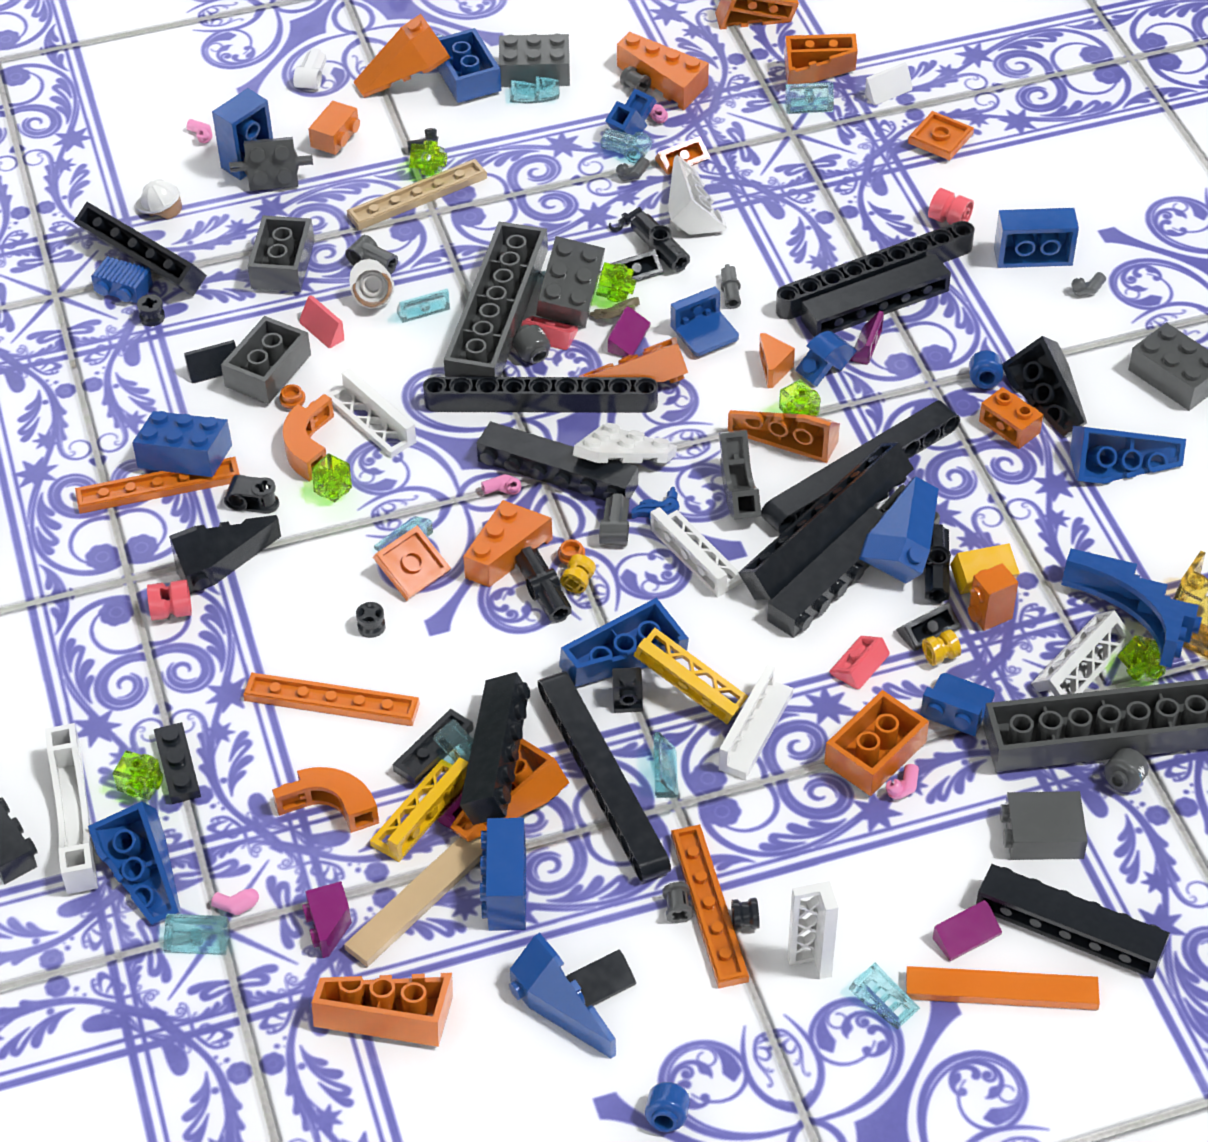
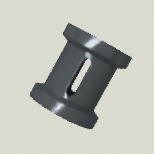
(632, 78)
(677, 902)

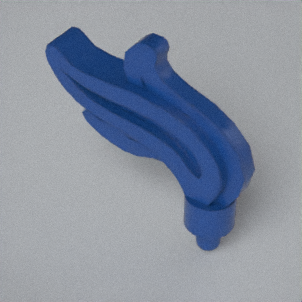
(645, 507)

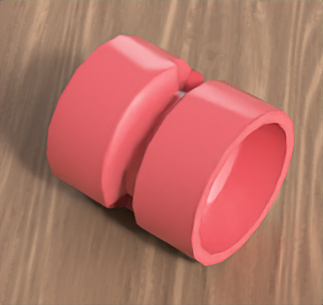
(947, 207)
(169, 600)

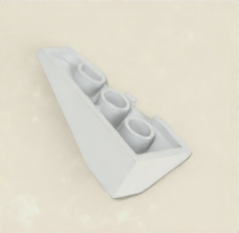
(690, 204)

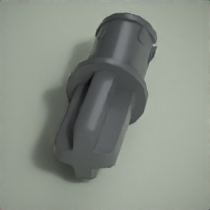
(730, 287)

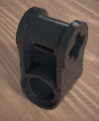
(248, 493)

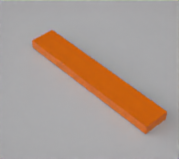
(150, 487)
(331, 699)
(709, 907)
(1002, 988)

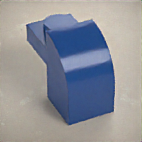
(631, 116)
(825, 351)

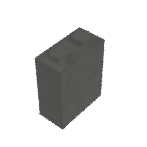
(1044, 825)

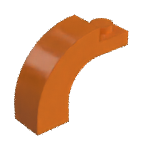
(297, 431)
(329, 788)

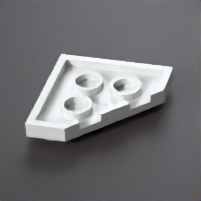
(631, 446)

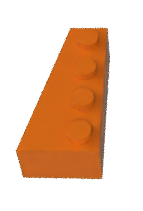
(671, 71)
(385, 1007)

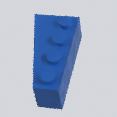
(615, 643)

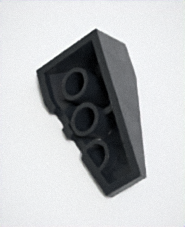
(1047, 384)
(211, 554)

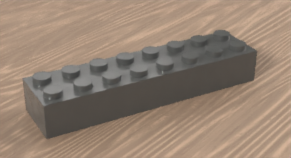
(497, 301)
(1097, 725)

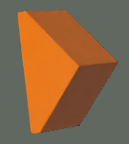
(776, 358)

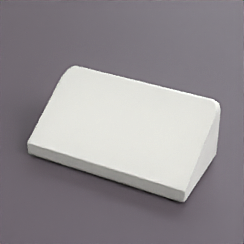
(888, 84)

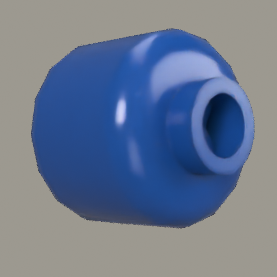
(985, 369)
(667, 1106)

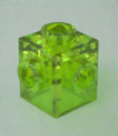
(420, 154)
(615, 282)
(799, 399)
(331, 478)
(1142, 659)
(137, 775)

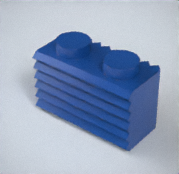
(122, 280)

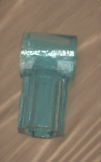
(631, 146)

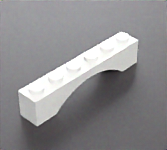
(72, 810)

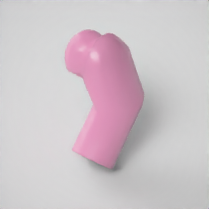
(658, 114)
(203, 130)
(503, 483)
(904, 787)
(237, 903)

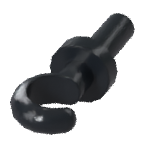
(626, 218)

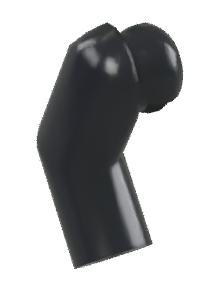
(430, 134)

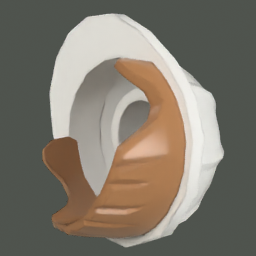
(160, 199)
(371, 284)

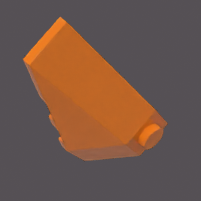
(406, 53)
(659, 362)
(795, 433)
(535, 784)

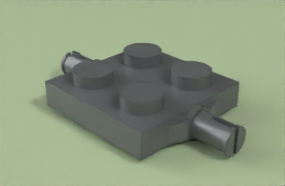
(271, 163)

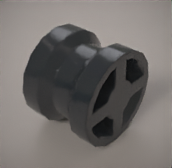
(151, 310)
(374, 614)
(745, 914)

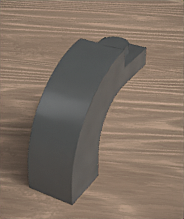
(737, 477)

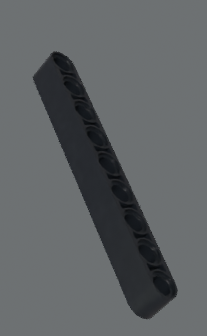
(945, 242)
(541, 394)
(913, 435)
(604, 777)

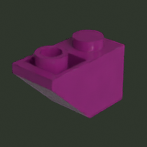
(330, 916)

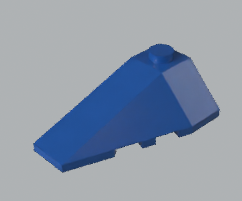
(1115, 455)
(904, 533)
(139, 857)
(545, 989)

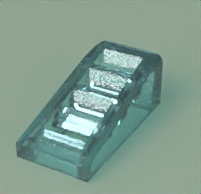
(883, 981)

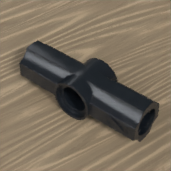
(659, 238)
(937, 566)
(543, 584)

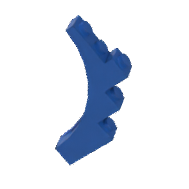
(1115, 581)

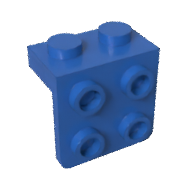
(701, 323)
(956, 703)

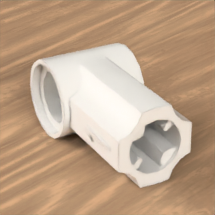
(310, 72)

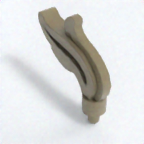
(615, 310)

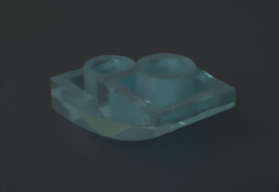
(541, 91)

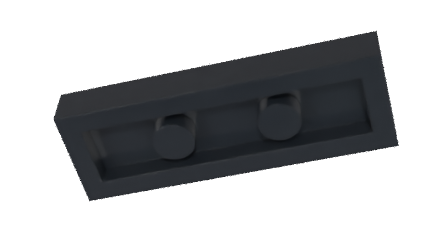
(425, 752)
(177, 763)

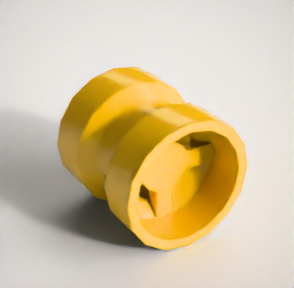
(578, 572)
(941, 647)

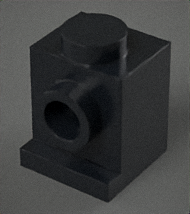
(627, 690)

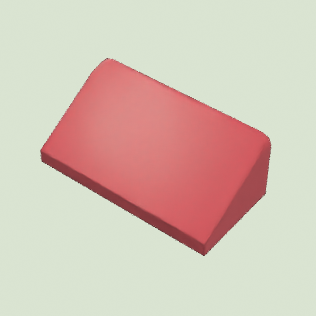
(322, 323)
(558, 333)
(860, 661)

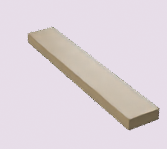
(416, 194)
(414, 900)

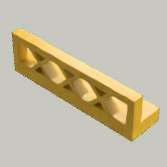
(688, 680)
(422, 814)

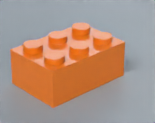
(876, 742)

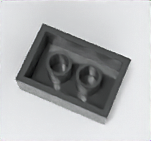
(532, 56)
(281, 253)
(570, 281)
(266, 359)
(1172, 365)

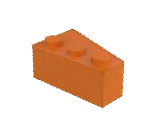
(754, 11)
(819, 56)
(502, 539)

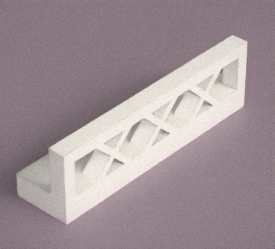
(383, 412)
(692, 555)
(1076, 651)
(754, 725)
(821, 924)

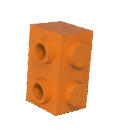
(334, 127)
(1011, 417)
(992, 597)

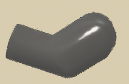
(626, 173)
(1081, 287)

